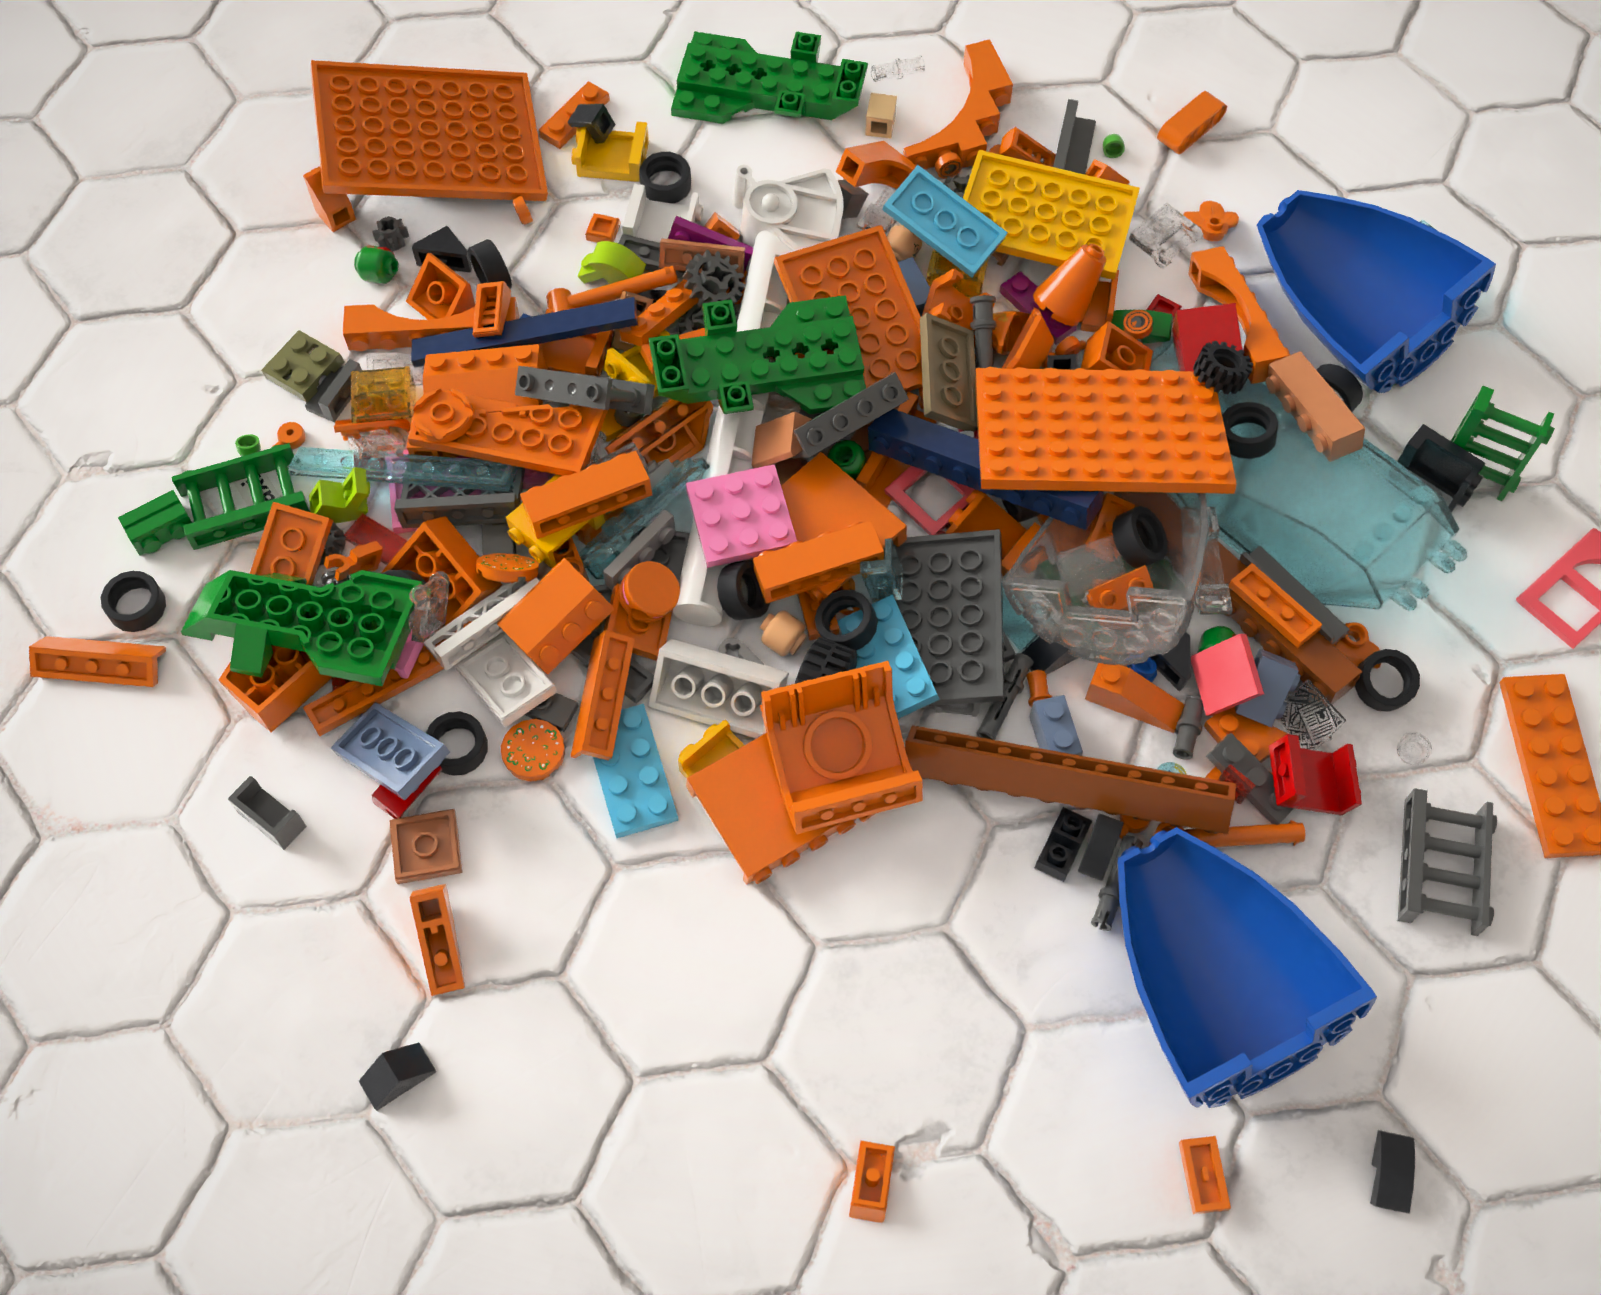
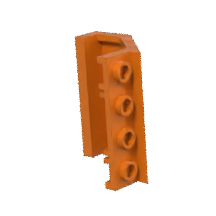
(839, 747)

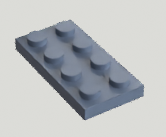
(390, 750)

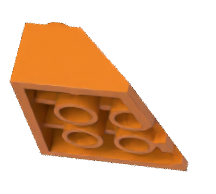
(442, 548)
(282, 689)

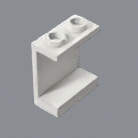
(654, 219)

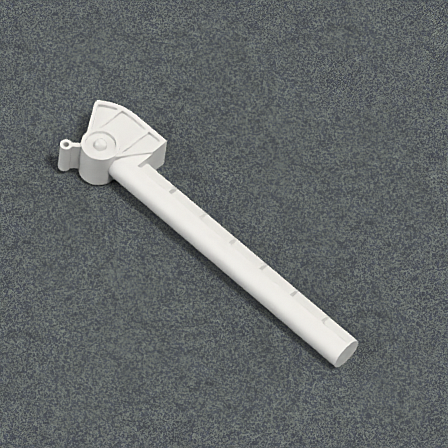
(774, 221)

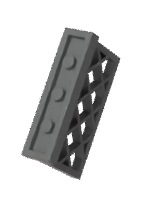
(459, 508)

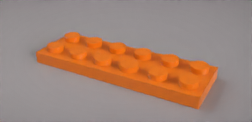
(1554, 764)

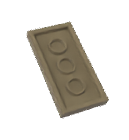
(948, 373)

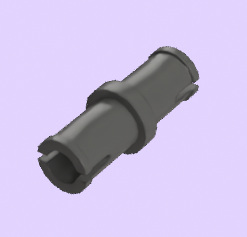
(1188, 727)

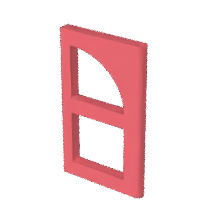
(897, 489)
(1583, 552)

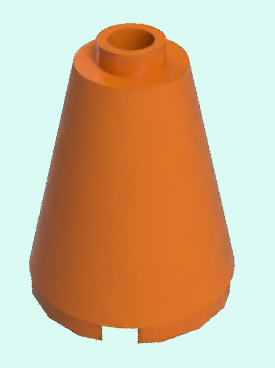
(1072, 285)

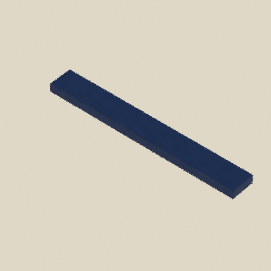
(533, 329)

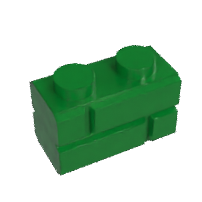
(155, 523)

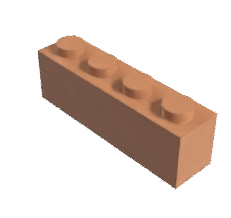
(1315, 406)

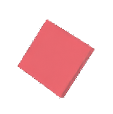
(1226, 675)

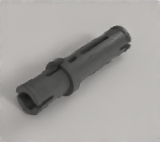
(1020, 669)
(1109, 894)

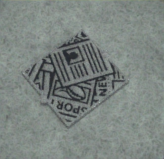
(1310, 716)

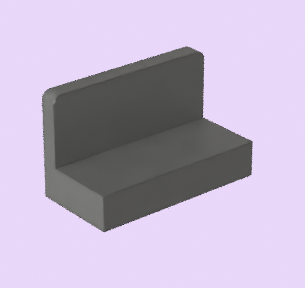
(333, 392)

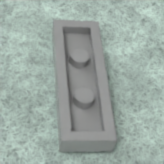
(641, 549)

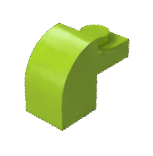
(610, 262)
(341, 500)

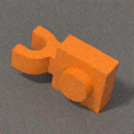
(362, 557)

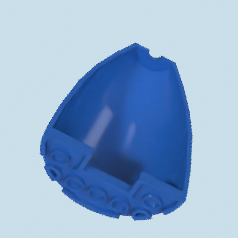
(1373, 283)
(1230, 970)

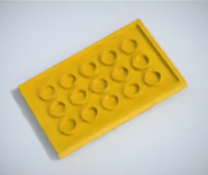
(1051, 209)

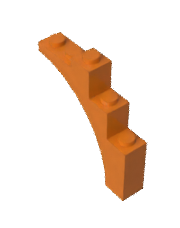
(978, 118)

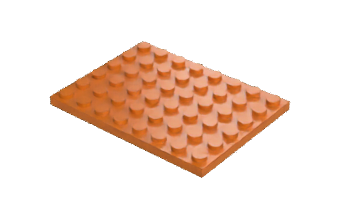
(426, 132)
(1101, 431)

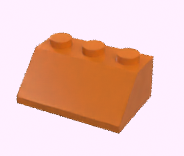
(555, 616)

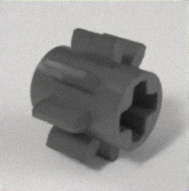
(390, 233)

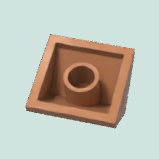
(776, 440)

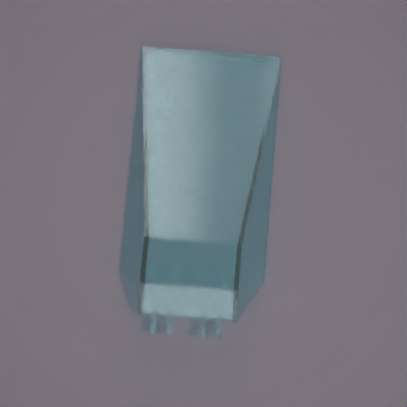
(1338, 526)

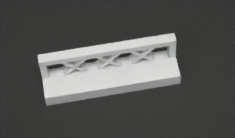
(481, 629)

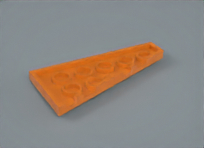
(528, 437)

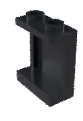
(1443, 465)

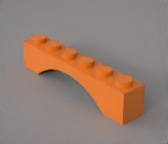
(1218, 277)
(372, 328)

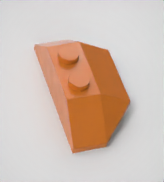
(1032, 345)
(670, 432)

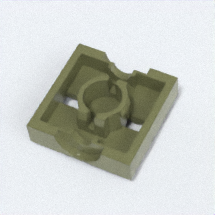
(305, 367)

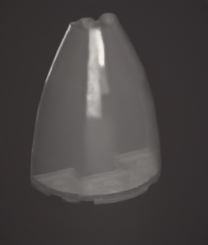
(1153, 617)

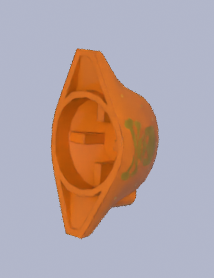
(1007, 330)

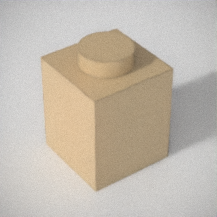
(881, 115)

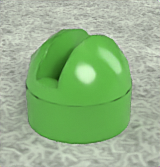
(1113, 146)
(247, 444)

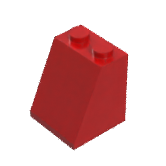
(1202, 325)

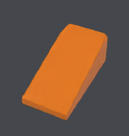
(872, 1181)

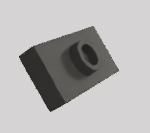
(556, 710)

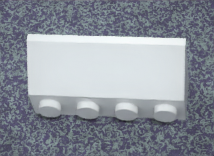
(712, 687)

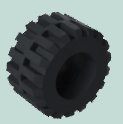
(826, 659)

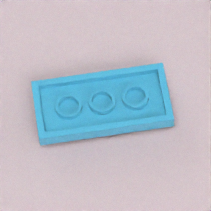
(944, 221)
(894, 644)
(635, 778)

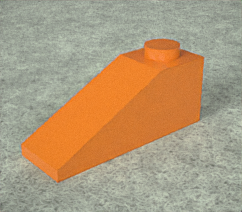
(1133, 696)
(437, 939)

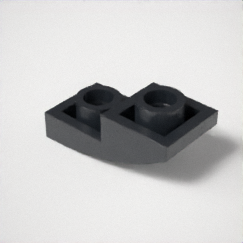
(1063, 844)
(1395, 1171)

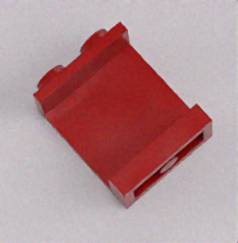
(1314, 778)

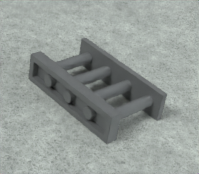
(584, 390)
(1416, 872)

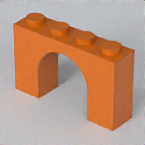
(874, 164)

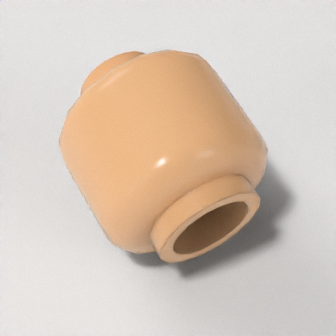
(903, 243)
(783, 633)

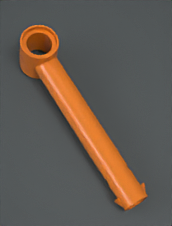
(561, 298)
(1247, 835)

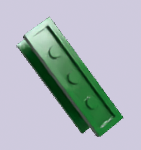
(1474, 426)
(246, 520)

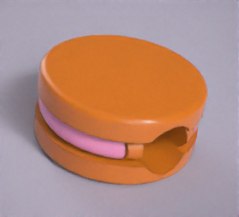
(649, 591)

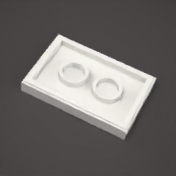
(505, 679)

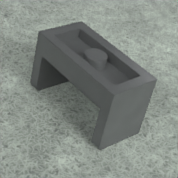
(266, 813)

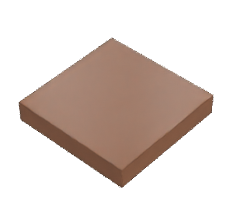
(425, 846)

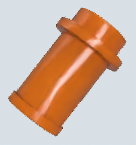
(1037, 686)

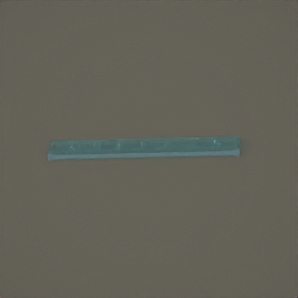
(405, 469)

